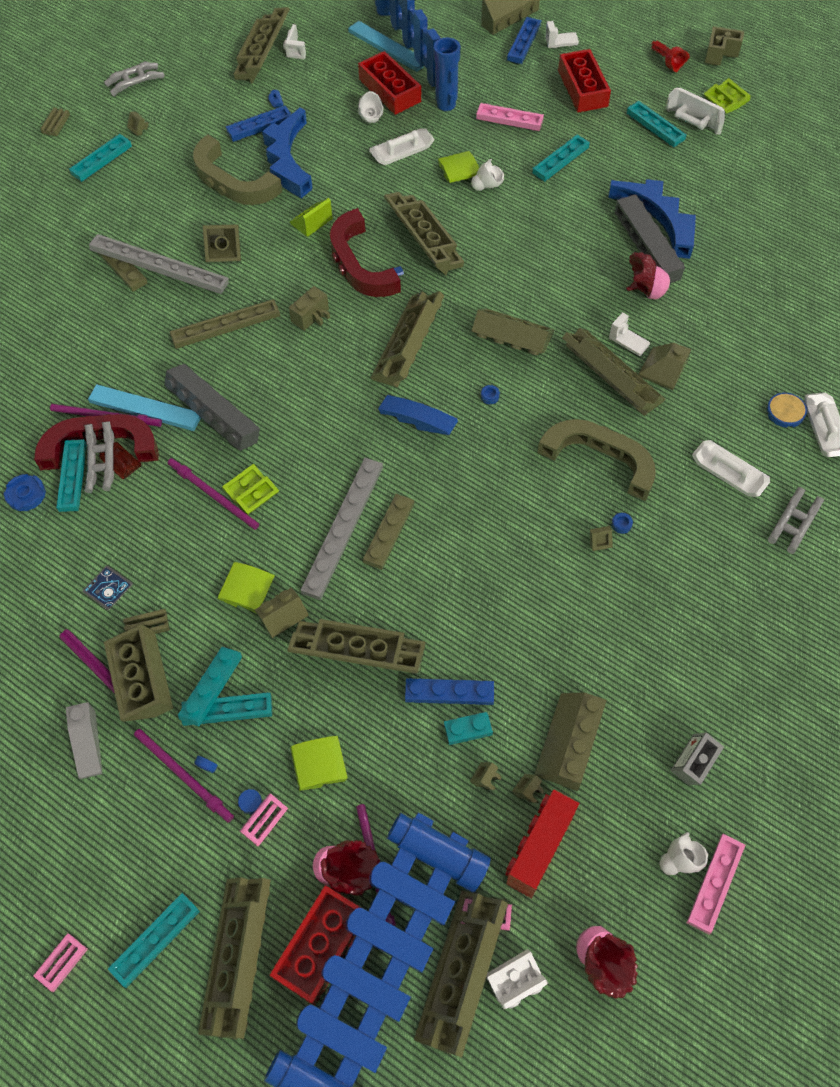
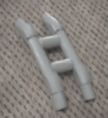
(127, 82)
(92, 449)
(806, 519)

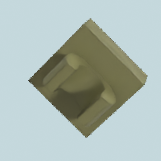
(137, 123)
(601, 538)
(484, 775)
(527, 786)

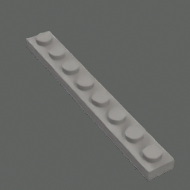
(159, 264)
(341, 529)

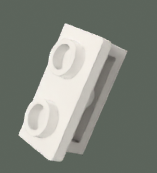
(516, 980)

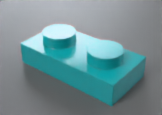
(468, 728)

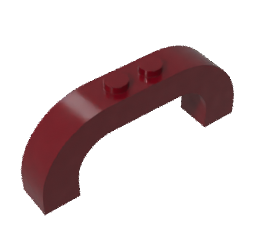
(366, 282)
(51, 444)

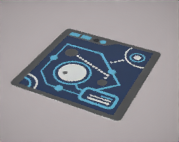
(107, 587)

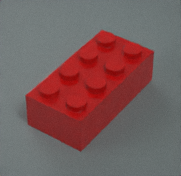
(584, 80)
(390, 82)
(539, 848)
(316, 940)

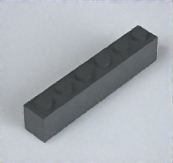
(648, 236)
(212, 407)

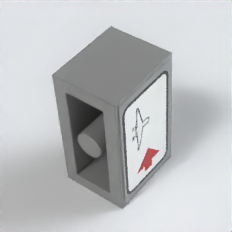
(697, 759)

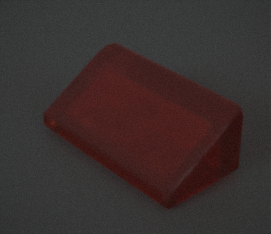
(123, 462)

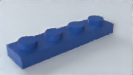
(524, 40)
(257, 123)
(449, 691)

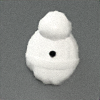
(370, 104)
(487, 177)
(684, 856)

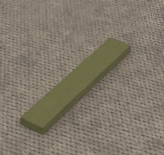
(224, 323)

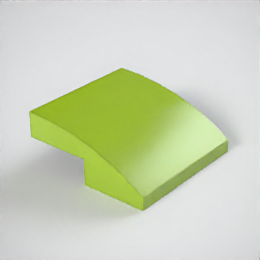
(727, 95)
(459, 166)
(250, 489)
(245, 586)
(318, 763)

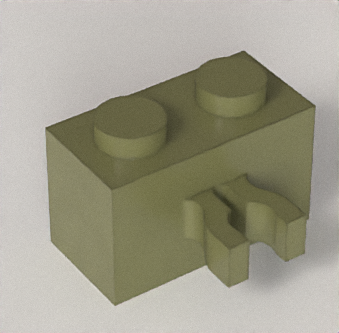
(310, 308)
(281, 612)

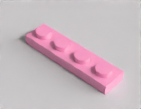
(509, 116)
(715, 884)

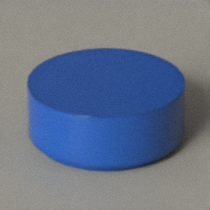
(490, 394)
(622, 523)
(205, 764)
(249, 801)

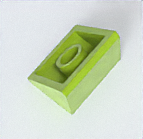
(313, 217)

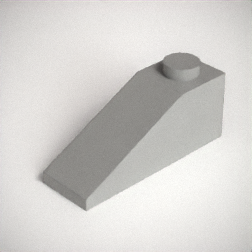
(84, 739)

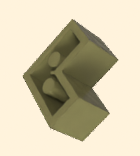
(723, 42)

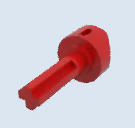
(674, 57)

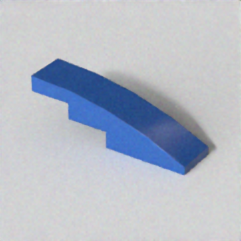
(421, 415)

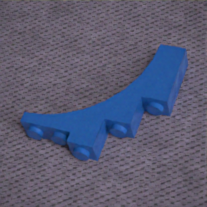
(279, 142)
(665, 209)

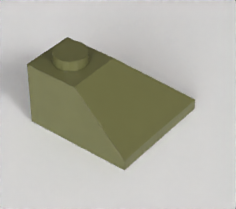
(221, 243)
(665, 364)

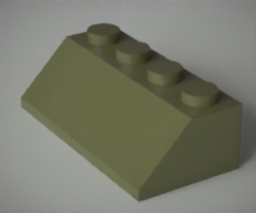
(503, 13)
(512, 330)
(138, 674)
(570, 739)

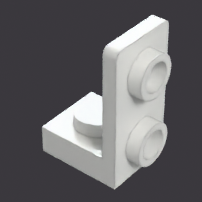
(559, 40)
(294, 48)
(626, 338)

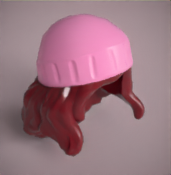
(647, 276)
(346, 866)
(607, 961)

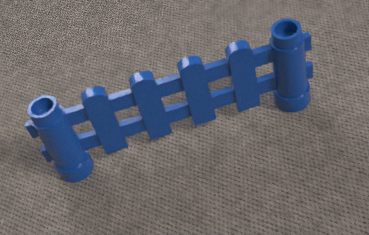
(435, 53)
(358, 1046)

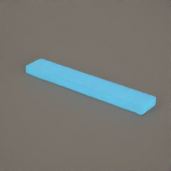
(385, 44)
(137, 405)

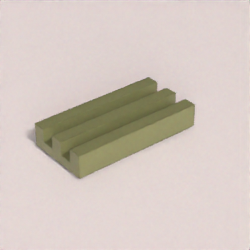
(52, 120)
(148, 620)

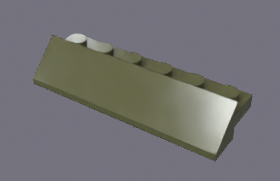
(259, 44)
(426, 231)
(407, 338)
(613, 371)
(358, 645)
(235, 958)
(461, 974)

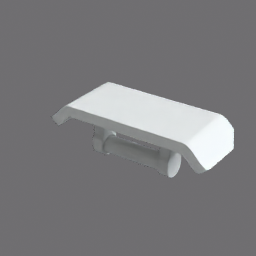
(696, 110)
(402, 146)
(825, 422)
(731, 469)

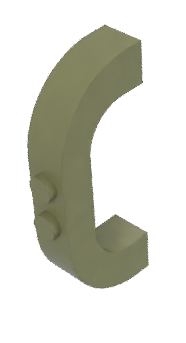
(239, 191)
(605, 441)

